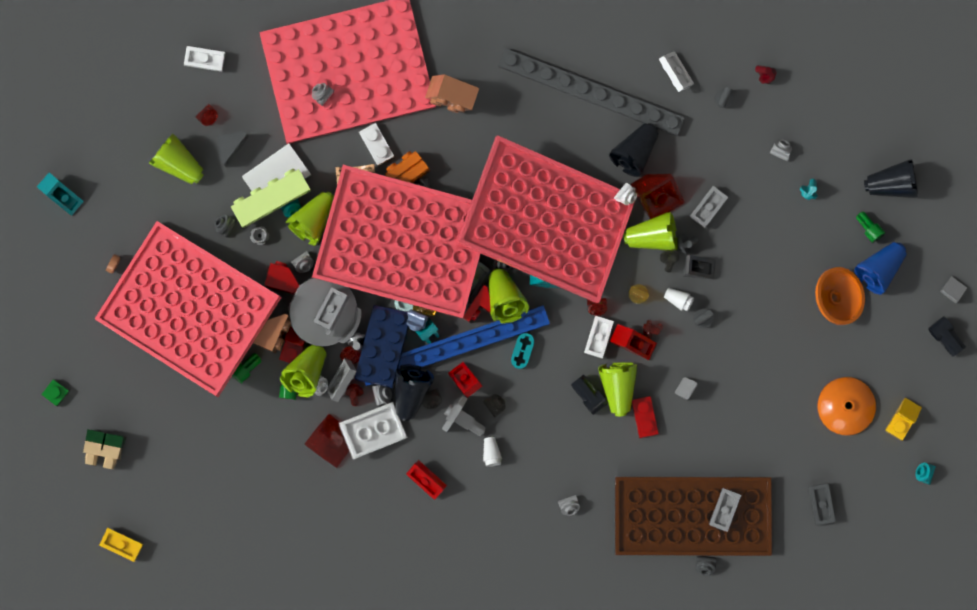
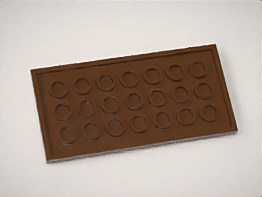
(676, 512)

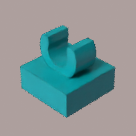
(429, 329)

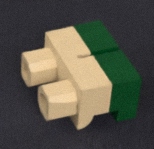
(103, 445)

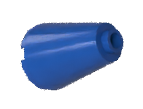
(881, 267)

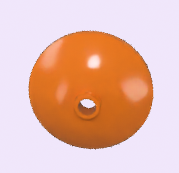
(846, 292)
(833, 410)

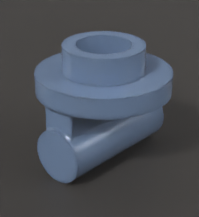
(416, 320)

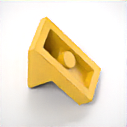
(903, 419)

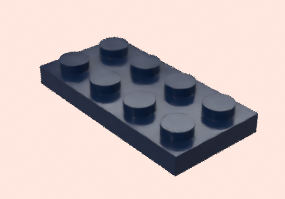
(382, 346)

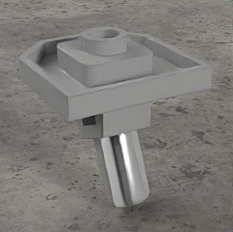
(456, 415)

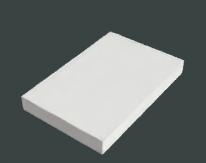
(275, 167)
(372, 430)

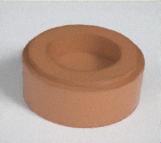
(113, 264)

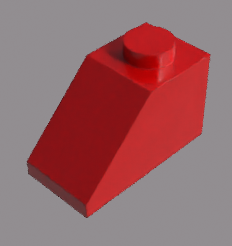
(281, 278)
(633, 341)

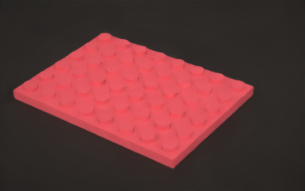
(362, 54)
(545, 219)
(397, 242)
(187, 308)

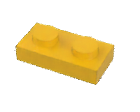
(121, 544)

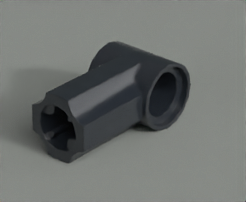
(943, 331)
(591, 397)

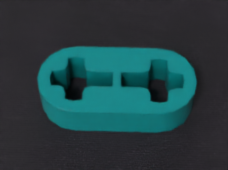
(527, 352)

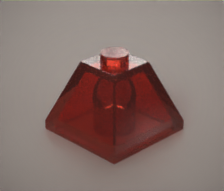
(657, 194)
(329, 441)

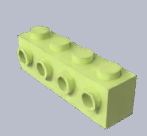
(271, 198)

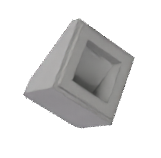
(953, 290)
(686, 388)

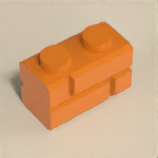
(409, 169)

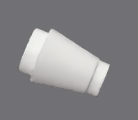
(680, 299)
(491, 455)

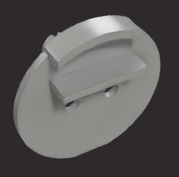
(306, 305)

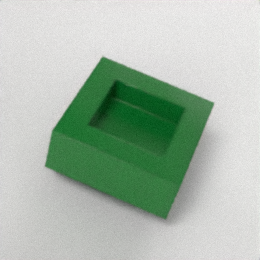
(55, 392)

